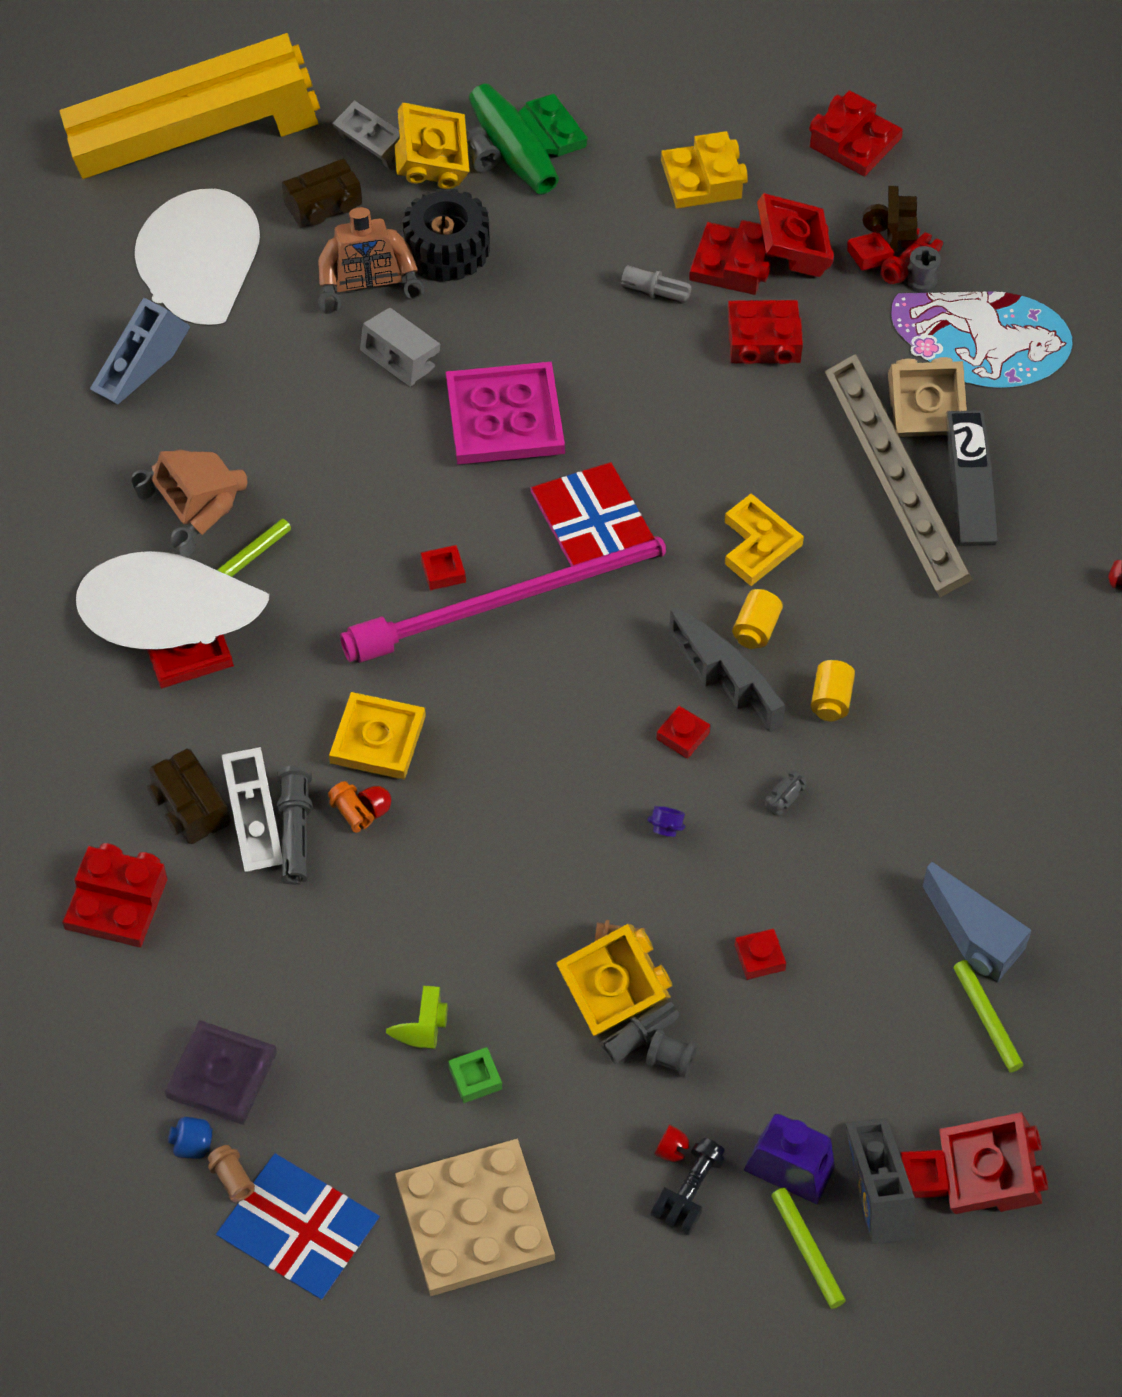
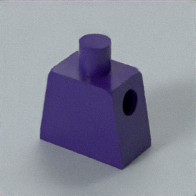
(793, 1158)

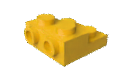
(431, 146)
(705, 171)
(615, 978)

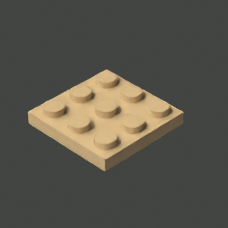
(474, 1217)

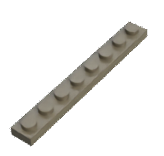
(898, 476)

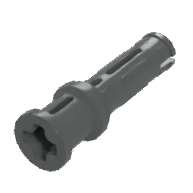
(294, 808)

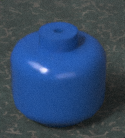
(190, 1138)

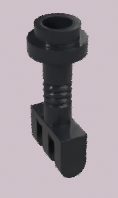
(708, 1155)

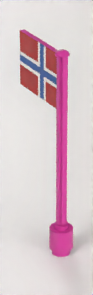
(591, 522)

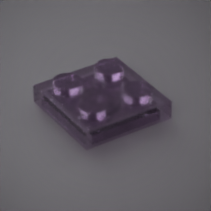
(221, 1072)

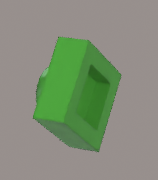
(475, 1075)

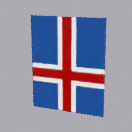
(298, 1226)

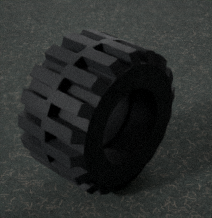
(447, 254)

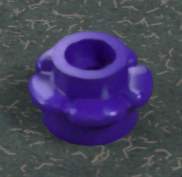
(667, 820)

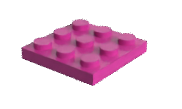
(505, 413)

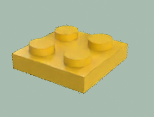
(377, 735)

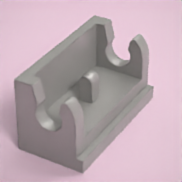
(369, 132)
(398, 346)

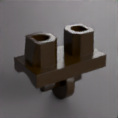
(898, 218)

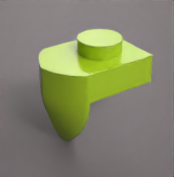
(432, 1015)

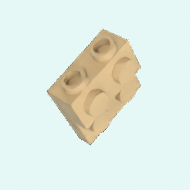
(924, 395)

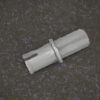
(655, 284)

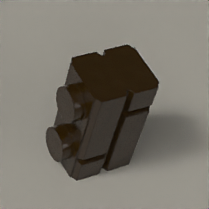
(322, 193)
(189, 797)

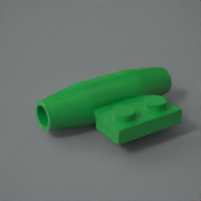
(528, 135)

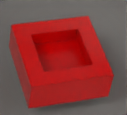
(869, 250)
(443, 567)
(683, 732)
(760, 954)
(926, 1172)

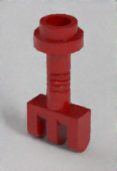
(896, 268)

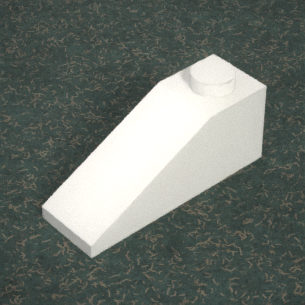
(252, 809)

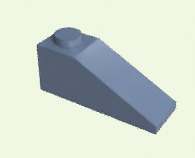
(141, 350)
(979, 928)

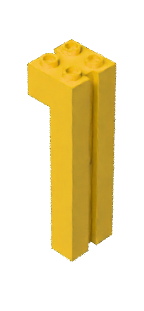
(192, 106)

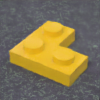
(766, 543)

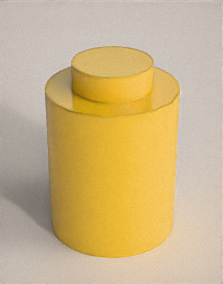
(757, 619)
(832, 690)

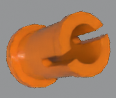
(350, 806)

